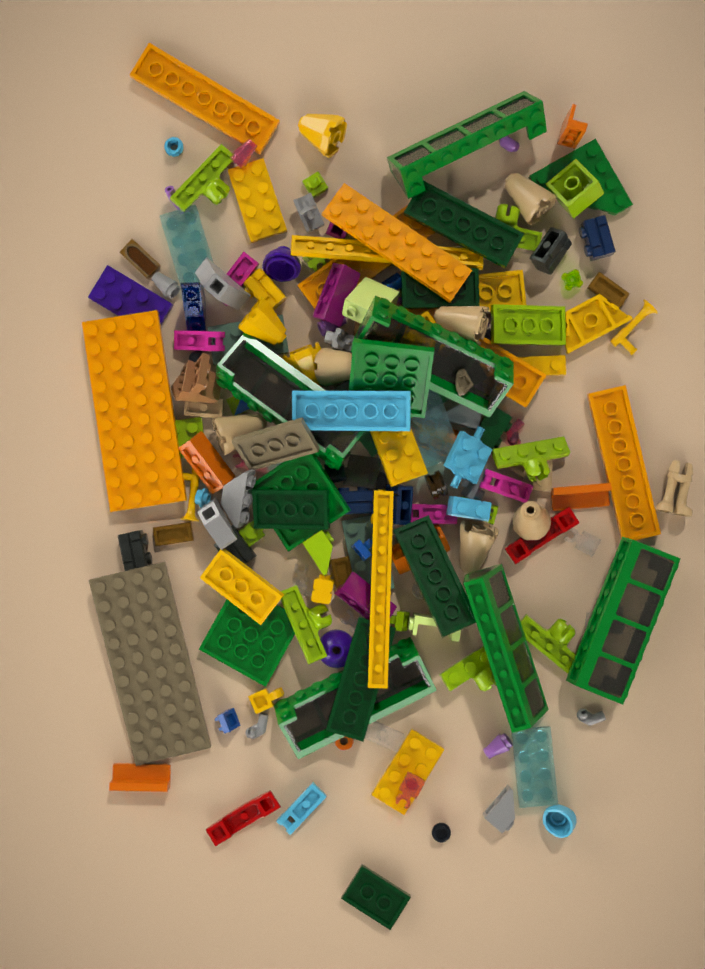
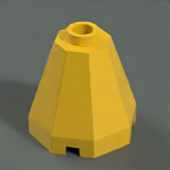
(323, 131)
(263, 323)
(303, 360)

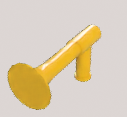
(621, 336)
(194, 483)

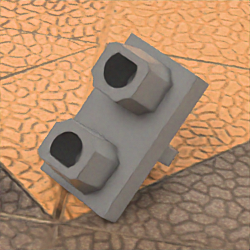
(308, 212)
(339, 340)
(472, 490)

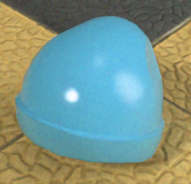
(559, 820)

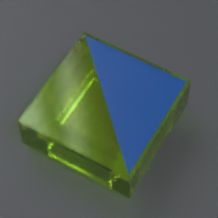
(237, 406)

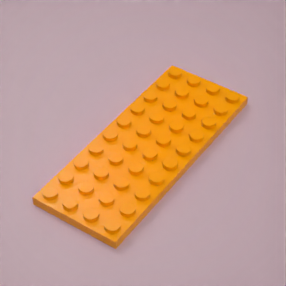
(134, 411)

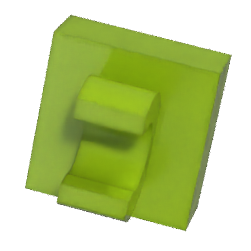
(315, 184)
(312, 262)
(400, 620)

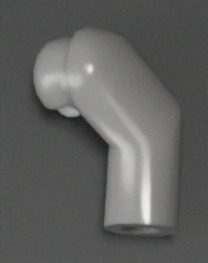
(589, 718)
(259, 728)

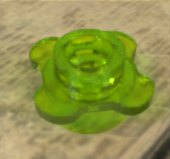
(577, 279)

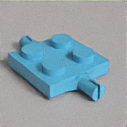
(467, 457)

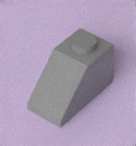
(464, 416)
(501, 810)

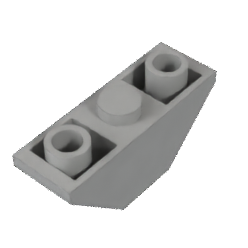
(221, 285)
(238, 498)
(217, 523)

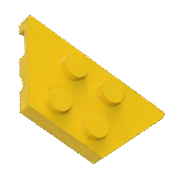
(592, 321)

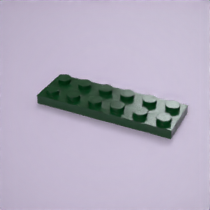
(464, 224)
(435, 576)
(353, 698)

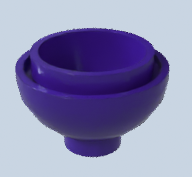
(281, 265)
(333, 639)

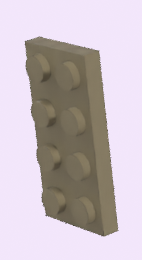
(276, 444)

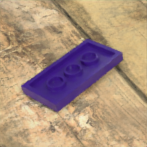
(126, 296)

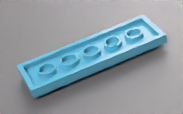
(353, 410)

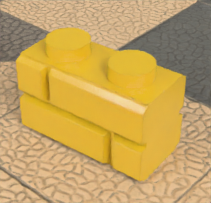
(261, 285)
(322, 589)

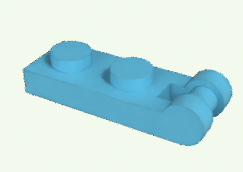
(301, 808)

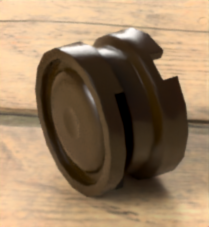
(436, 485)

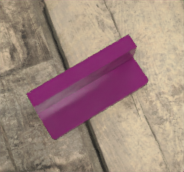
(338, 286)
(357, 594)

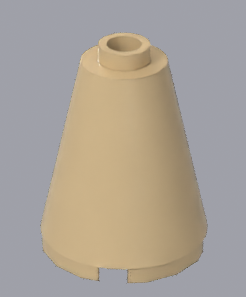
(529, 197)
(467, 321)
(332, 366)
(234, 426)
(531, 521)
(475, 544)

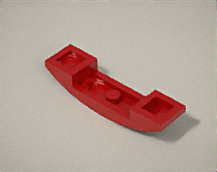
(560, 524)
(242, 817)

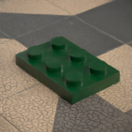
(376, 896)

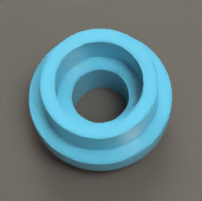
(173, 141)
(202, 497)

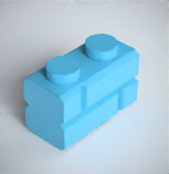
(468, 508)

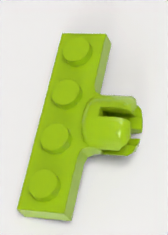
(205, 181)
(530, 239)
(532, 456)
(306, 623)
(551, 641)
(472, 666)

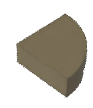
(463, 382)

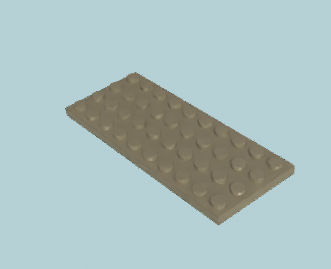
(150, 663)

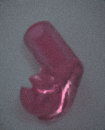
(512, 434)

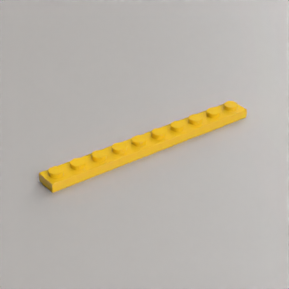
(355, 250)
(380, 589)

